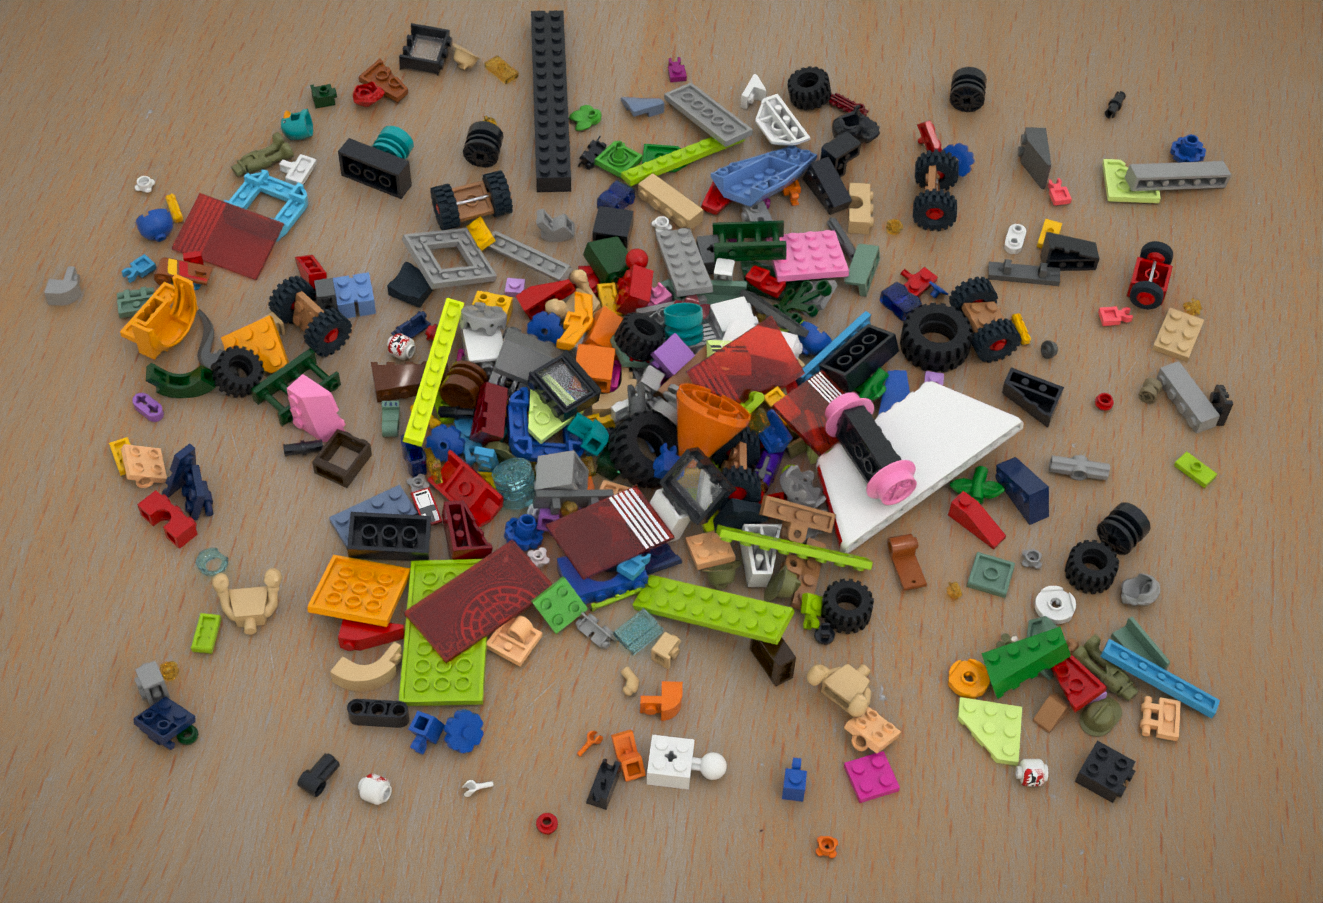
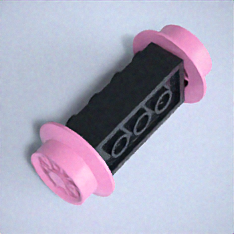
(870, 451)

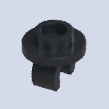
(825, 634)

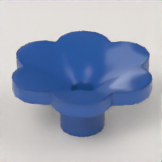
(937, 290)

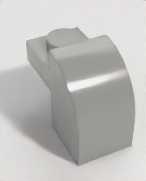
(555, 229)
(64, 291)
(651, 378)

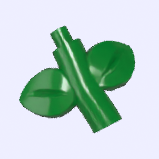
(873, 386)
(977, 486)

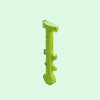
(617, 598)

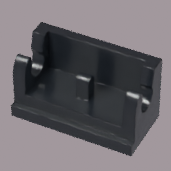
(604, 784)

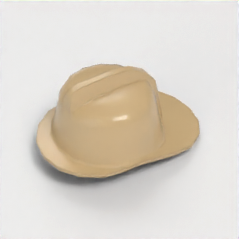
(464, 57)

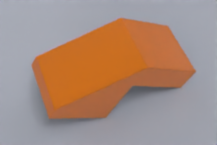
(627, 754)

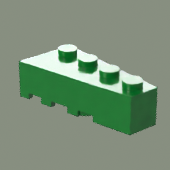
(1024, 659)

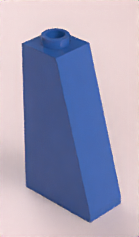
(896, 389)

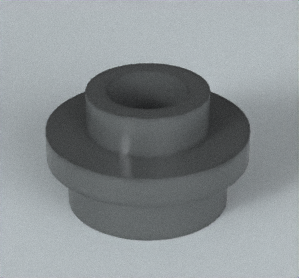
(1049, 349)

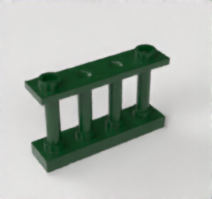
(750, 250)
(287, 374)

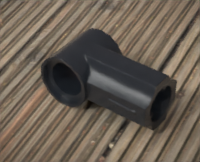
(315, 780)

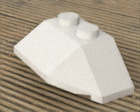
(779, 123)

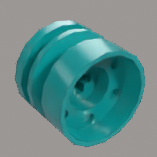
(394, 141)
(684, 321)

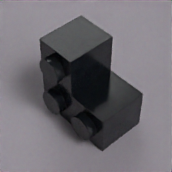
(840, 151)

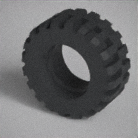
(941, 320)
(626, 452)

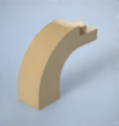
(605, 401)
(370, 676)

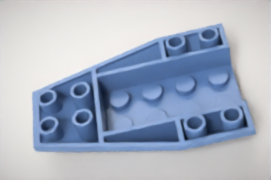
(762, 175)

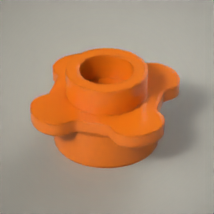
(826, 841)

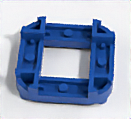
(518, 434)

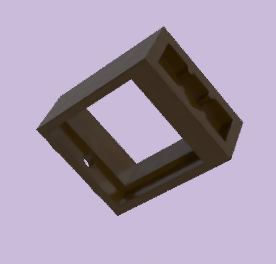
(335, 473)
(776, 660)

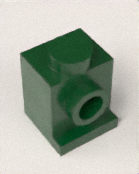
(323, 95)

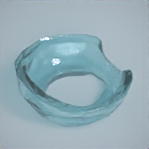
(207, 555)

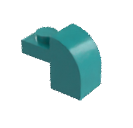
(592, 432)

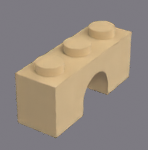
(859, 218)

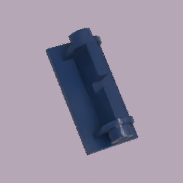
(413, 326)

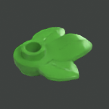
(585, 117)

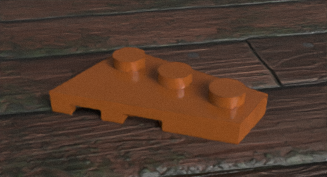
(385, 79)

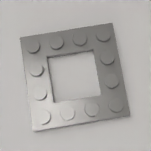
(478, 267)

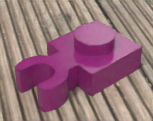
(676, 71)

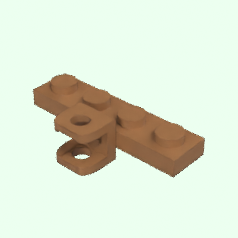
(796, 518)
(806, 571)

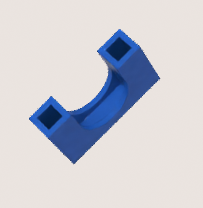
(598, 591)

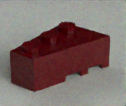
(489, 414)
(462, 533)

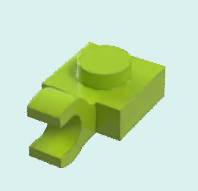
(812, 608)

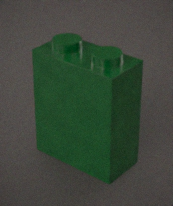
(607, 259)

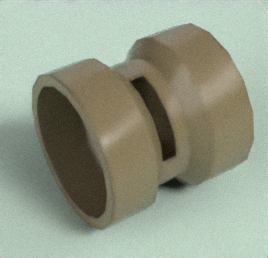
(1150, 390)

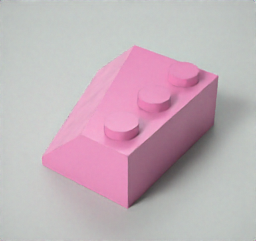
(314, 409)

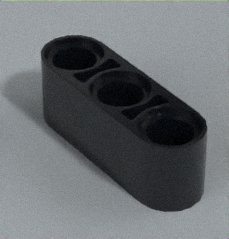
(386, 719)

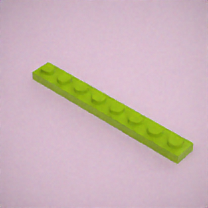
(673, 160)
(786, 546)

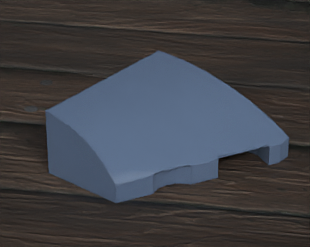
(640, 106)

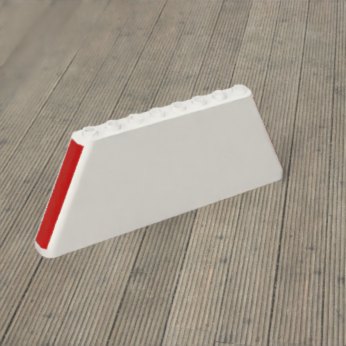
(934, 430)

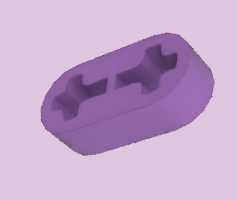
(151, 404)

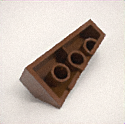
(400, 380)

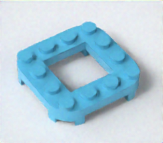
(261, 182)

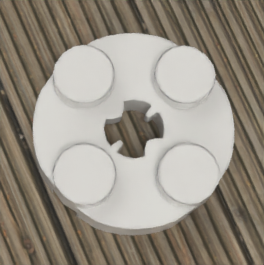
(1055, 594)

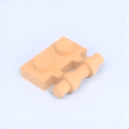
(1167, 718)

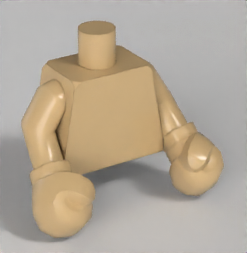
(561, 308)
(249, 605)
(844, 686)

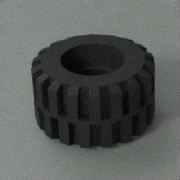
(809, 88)
(639, 336)
(239, 358)
(1095, 554)
(852, 593)

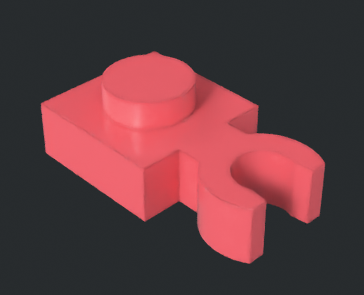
(1058, 194)
(1113, 316)

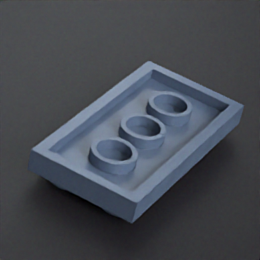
(389, 502)

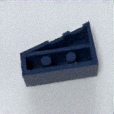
(1024, 489)

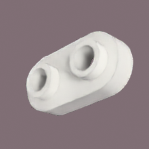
(1015, 239)

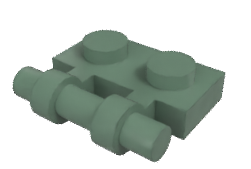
(131, 301)

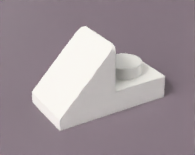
(754, 90)
(724, 269)

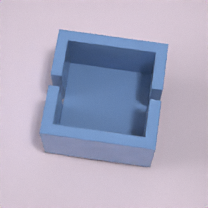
(354, 290)

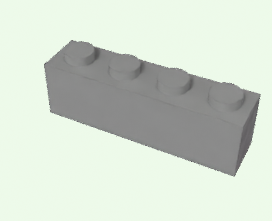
(1188, 397)

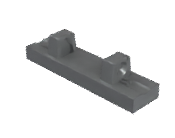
(1024, 273)
(555, 498)

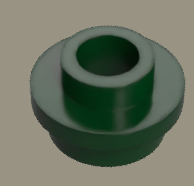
(188, 740)

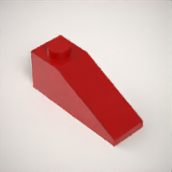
(310, 269)
(535, 297)
(975, 519)
(362, 636)

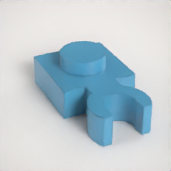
(140, 266)
(633, 567)

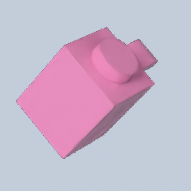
(659, 295)

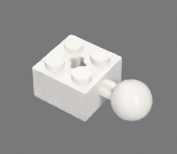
(673, 760)

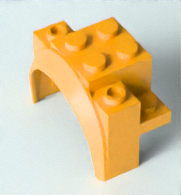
(156, 324)

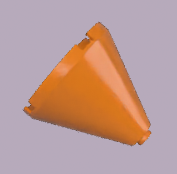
(707, 419)

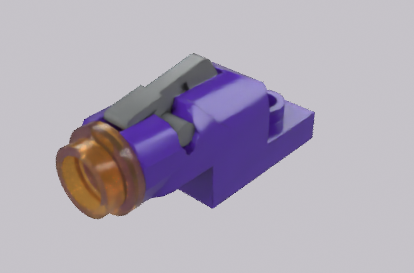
(768, 467)

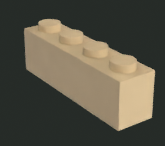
(670, 202)

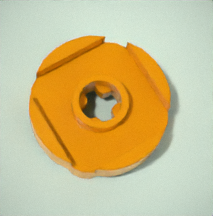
(968, 668)

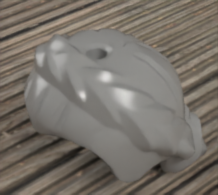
(1140, 590)

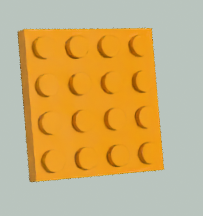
(359, 590)

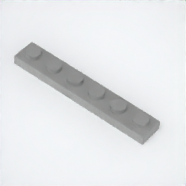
(530, 257)

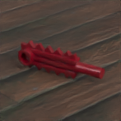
(846, 104)

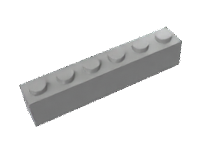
(1177, 176)

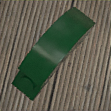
(180, 385)

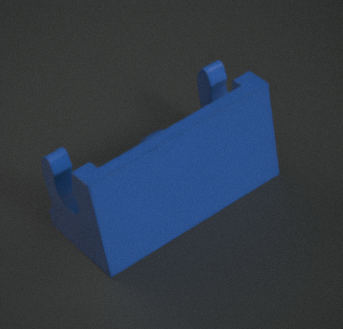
(776, 436)

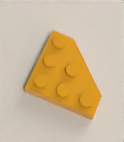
(263, 340)

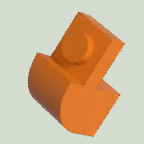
(667, 704)

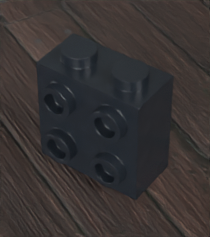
(613, 223)
(1106, 772)

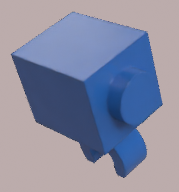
(665, 461)
(426, 729)
(794, 782)

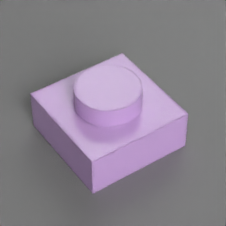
(514, 286)
(934, 376)

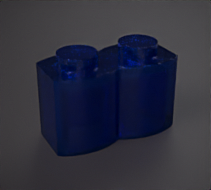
(617, 196)
(899, 300)
(415, 458)

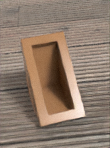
(1052, 712)

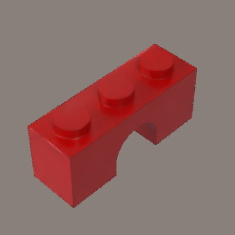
(159, 508)

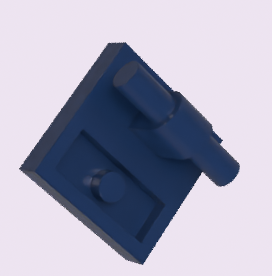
(196, 494)
(164, 721)

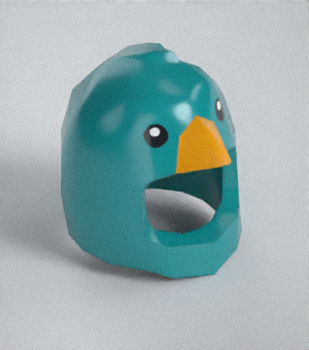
(297, 125)

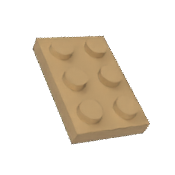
(1178, 334)

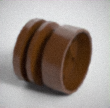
(463, 384)

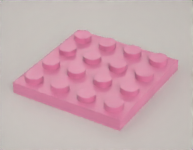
(811, 257)

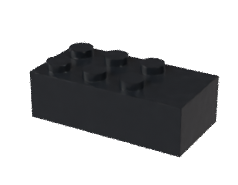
(375, 168)
(860, 357)
(389, 536)

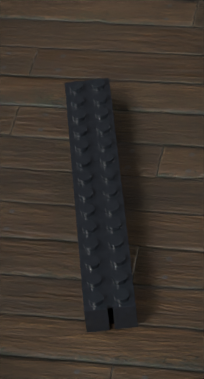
(550, 102)

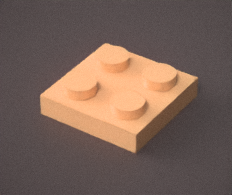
(709, 550)

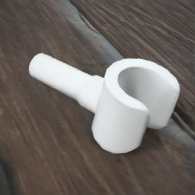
(473, 786)

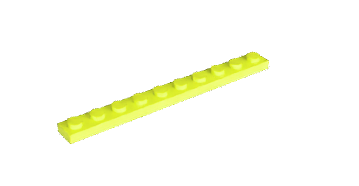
(433, 373)

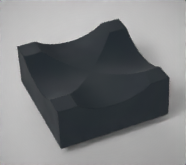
(410, 286)
(738, 513)

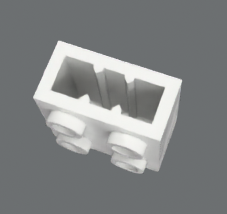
(728, 310)
(670, 513)

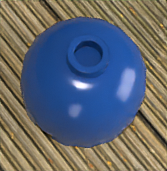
(155, 225)
(815, 341)

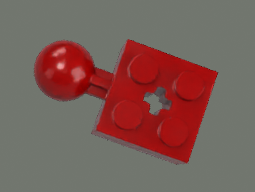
(636, 284)

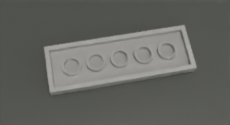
(708, 114)
(683, 262)

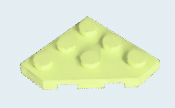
(1118, 188)
(541, 421)
(994, 727)

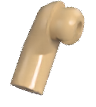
(632, 681)

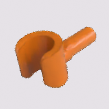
(590, 740)

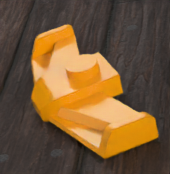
(577, 322)

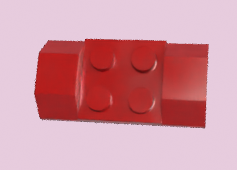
(466, 484)

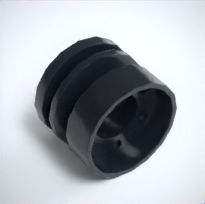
(968, 89)
(483, 144)
(1123, 528)

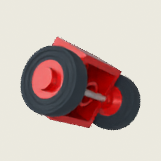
(1151, 275)

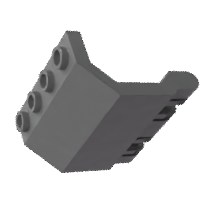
(519, 356)

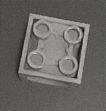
(561, 472)

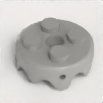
(483, 316)
(801, 490)

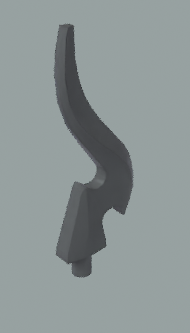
(204, 354)

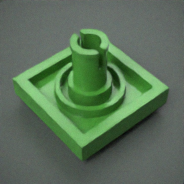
(618, 158)
(559, 605)

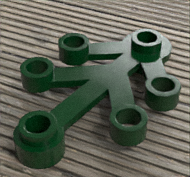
(797, 299)

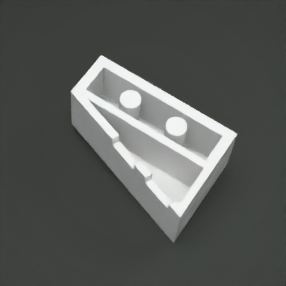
(756, 561)

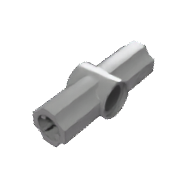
(1079, 467)

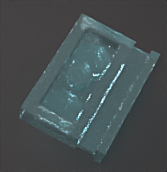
(638, 631)

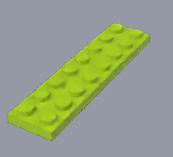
(714, 609)

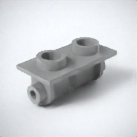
(602, 635)

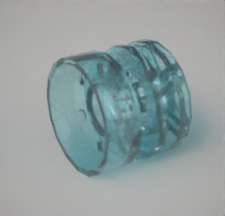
(515, 482)

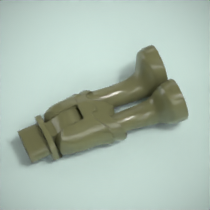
(258, 159)
(1112, 676)

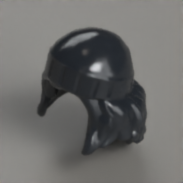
(857, 125)

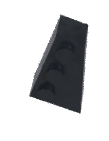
(827, 186)
(1069, 253)
(1033, 394)

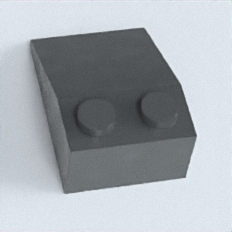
(1035, 154)

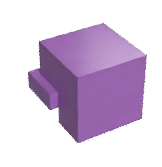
(671, 356)

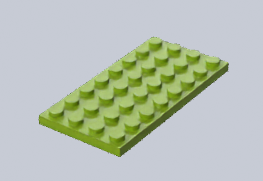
(424, 674)

